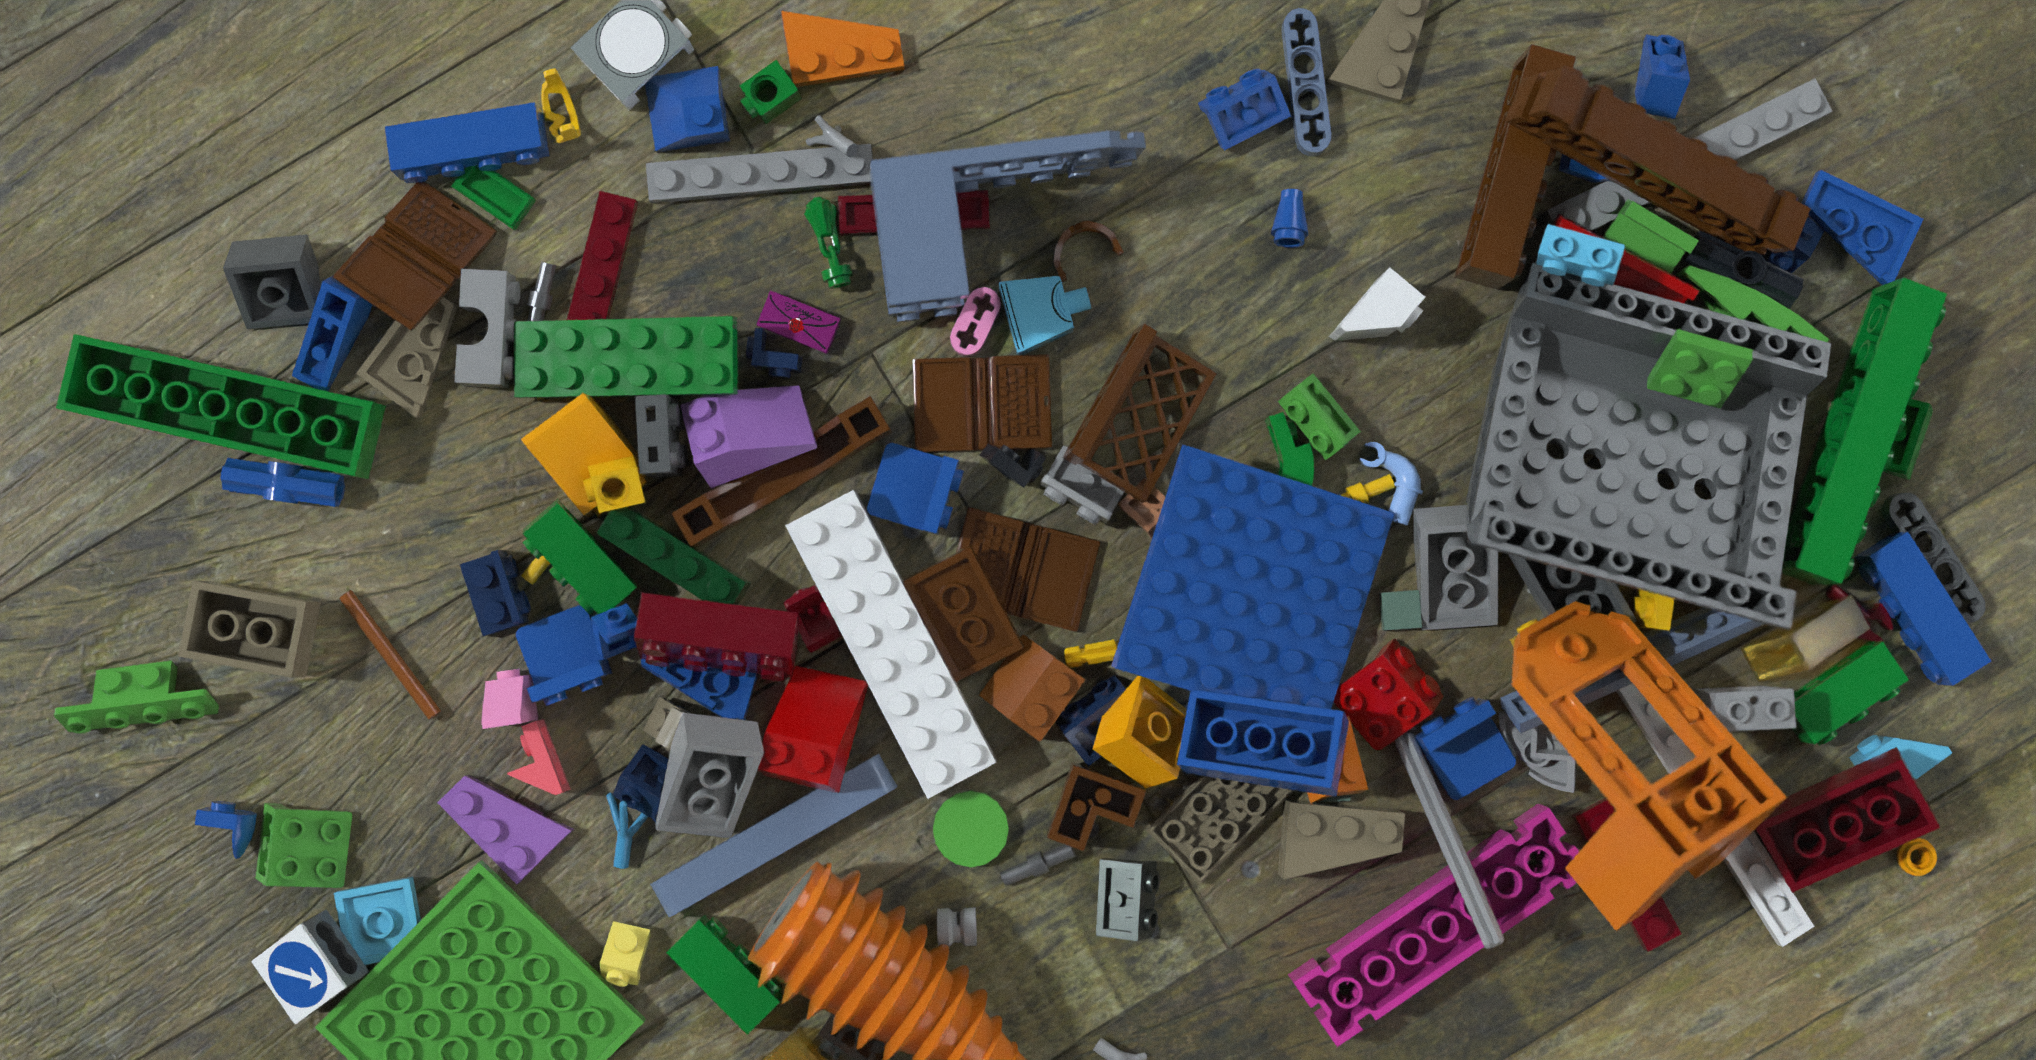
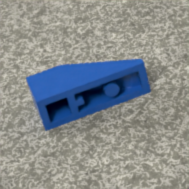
(330, 334)

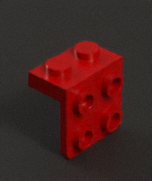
(1388, 696)

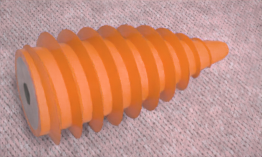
(875, 973)

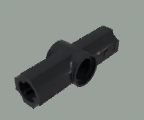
(1723, 258)

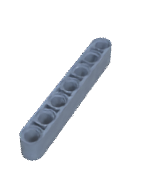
(772, 836)

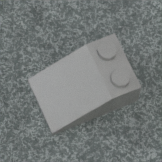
(1453, 575)
(708, 775)

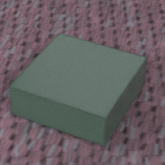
(1400, 610)

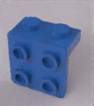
(914, 488)
(561, 655)
(1465, 748)

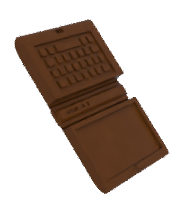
(415, 255)
(981, 402)
(1032, 567)

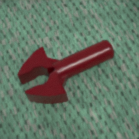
(1877, 613)

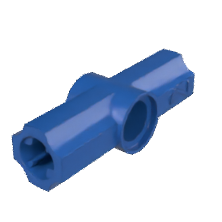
(282, 482)

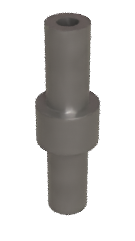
(540, 298)
(1037, 864)

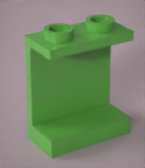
(1650, 236)

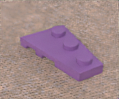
(505, 829)

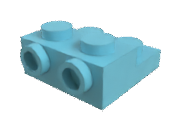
(1580, 255)

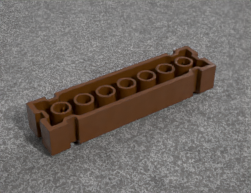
(1656, 161)

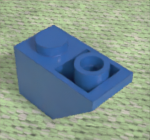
(1662, 76)

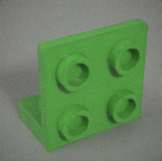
(303, 847)

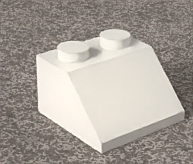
(1384, 308)

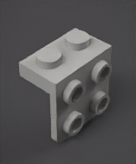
(1081, 488)

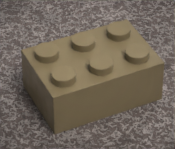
(249, 629)

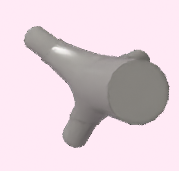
(833, 138)
(1110, 1052)

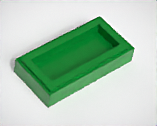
(494, 195)

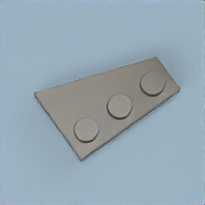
(1383, 51)
(407, 360)

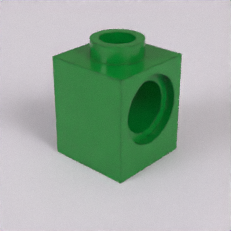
(770, 76)

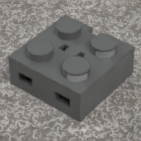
(661, 435)

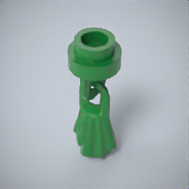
(822, 218)

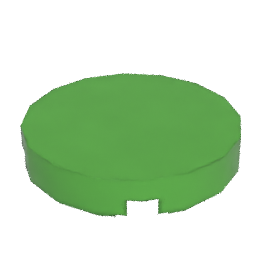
(970, 828)

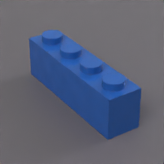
(467, 140)
(1922, 609)

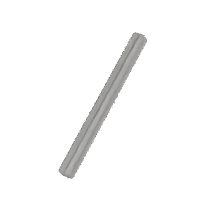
(1449, 841)

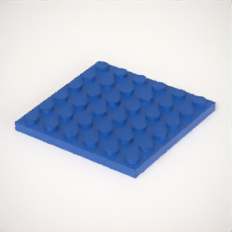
(1251, 584)

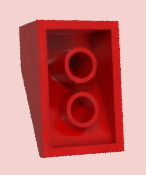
(813, 729)

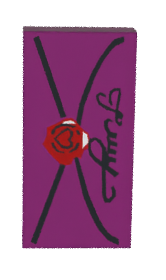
(798, 322)

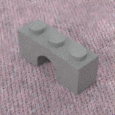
(490, 360)

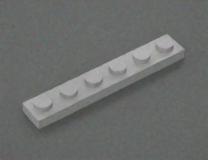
(757, 174)

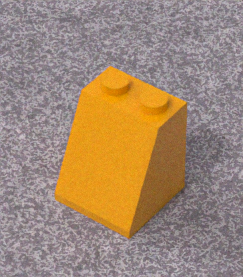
(575, 439)

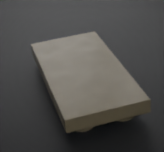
(1213, 821)

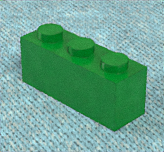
(578, 559)
(1846, 692)
(725, 973)

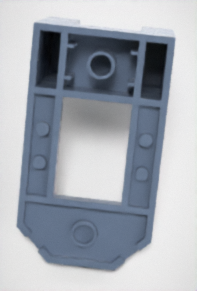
(920, 210)

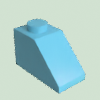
(1917, 755)

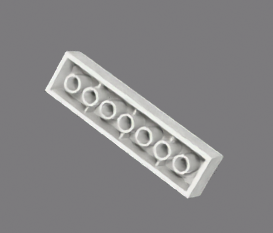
(891, 644)

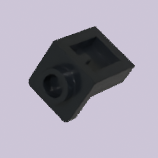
(1007, 463)

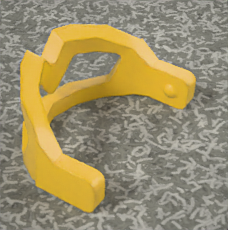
(554, 84)

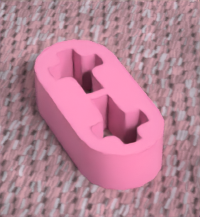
(967, 318)

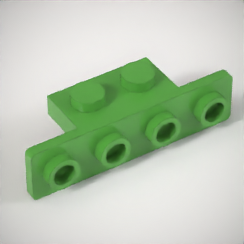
(134, 697)

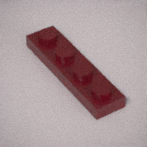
(603, 257)
(1656, 923)

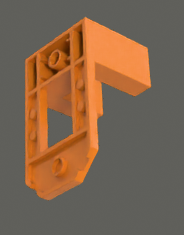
(1658, 828)

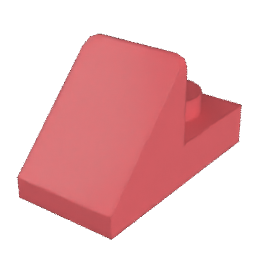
(547, 770)

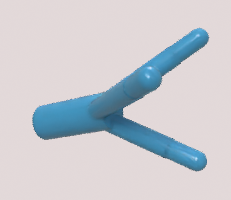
(624, 835)

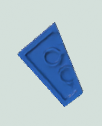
(1862, 224)
(718, 692)

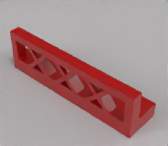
(1639, 273)

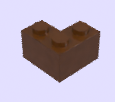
(1089, 795)

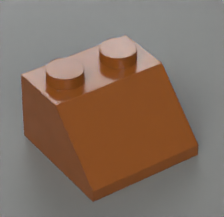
(1032, 688)

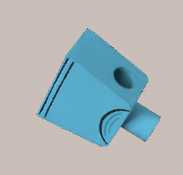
(1040, 310)

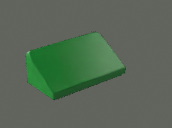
(1909, 441)

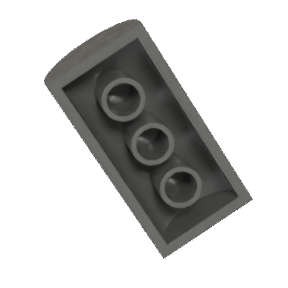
(1559, 587)

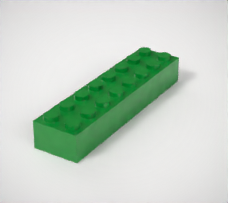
(221, 406)
(1861, 431)

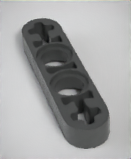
(1938, 553)

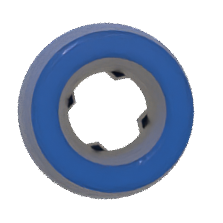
(1290, 220)

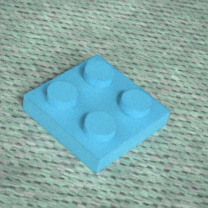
(377, 916)

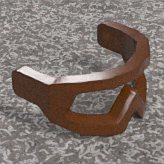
(1084, 226)

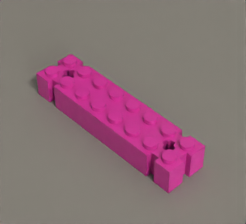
(1432, 928)

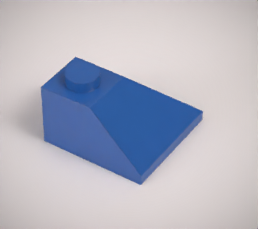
(687, 109)

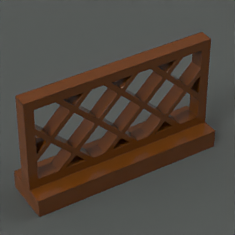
(1112, 396)

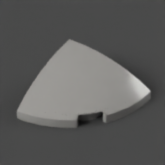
(1541, 753)

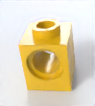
(627, 495)

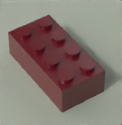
(716, 636)
(1846, 820)

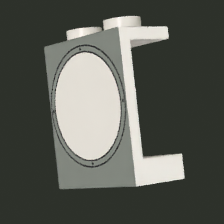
(631, 46)

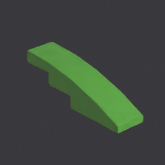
(1740, 301)

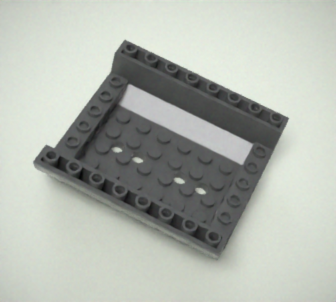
(1578, 379)

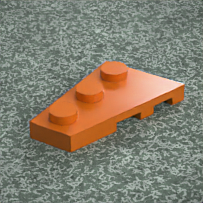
(838, 49)

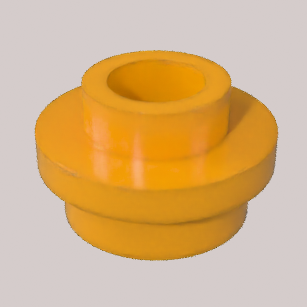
(1927, 858)

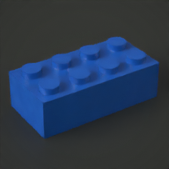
(1263, 742)

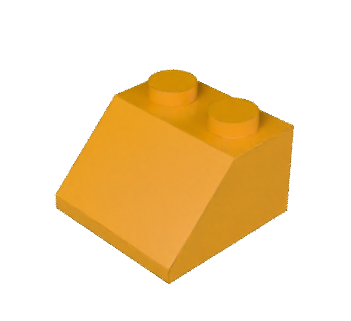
(1143, 733)

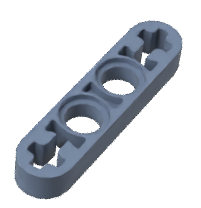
(1302, 82)

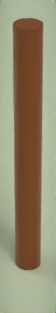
(390, 654)

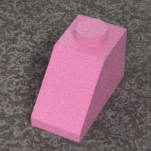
(508, 700)

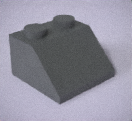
(273, 280)

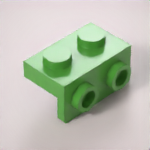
(1319, 416)

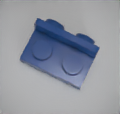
(1245, 107)

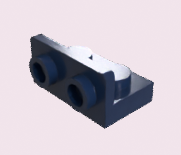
(496, 592)
(1082, 718)
(643, 782)

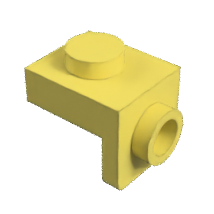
(624, 954)

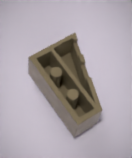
(1335, 835)

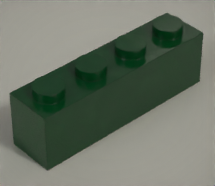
(672, 557)

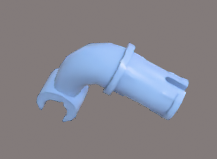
(1407, 481)

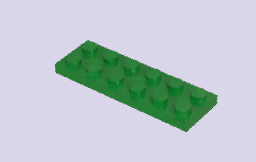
(626, 357)

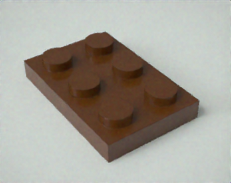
(963, 613)

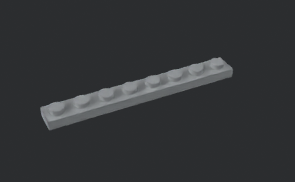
(1729, 139)

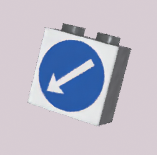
(310, 966)

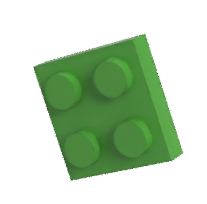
(1699, 368)

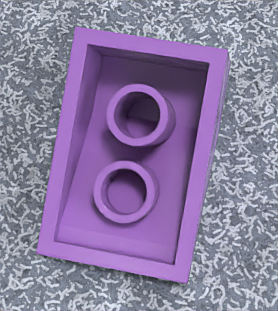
(746, 431)

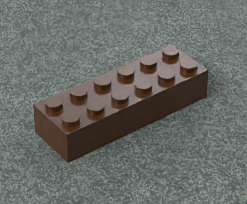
(1509, 187)

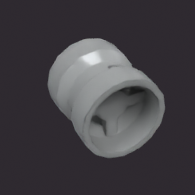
(957, 926)

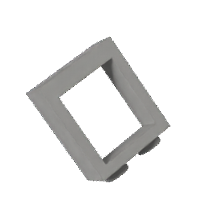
(1750, 706)

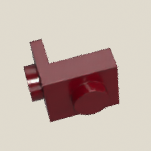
(814, 618)

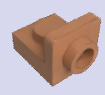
(1145, 513)

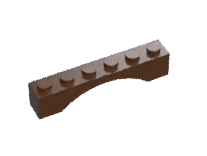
(749, 494)

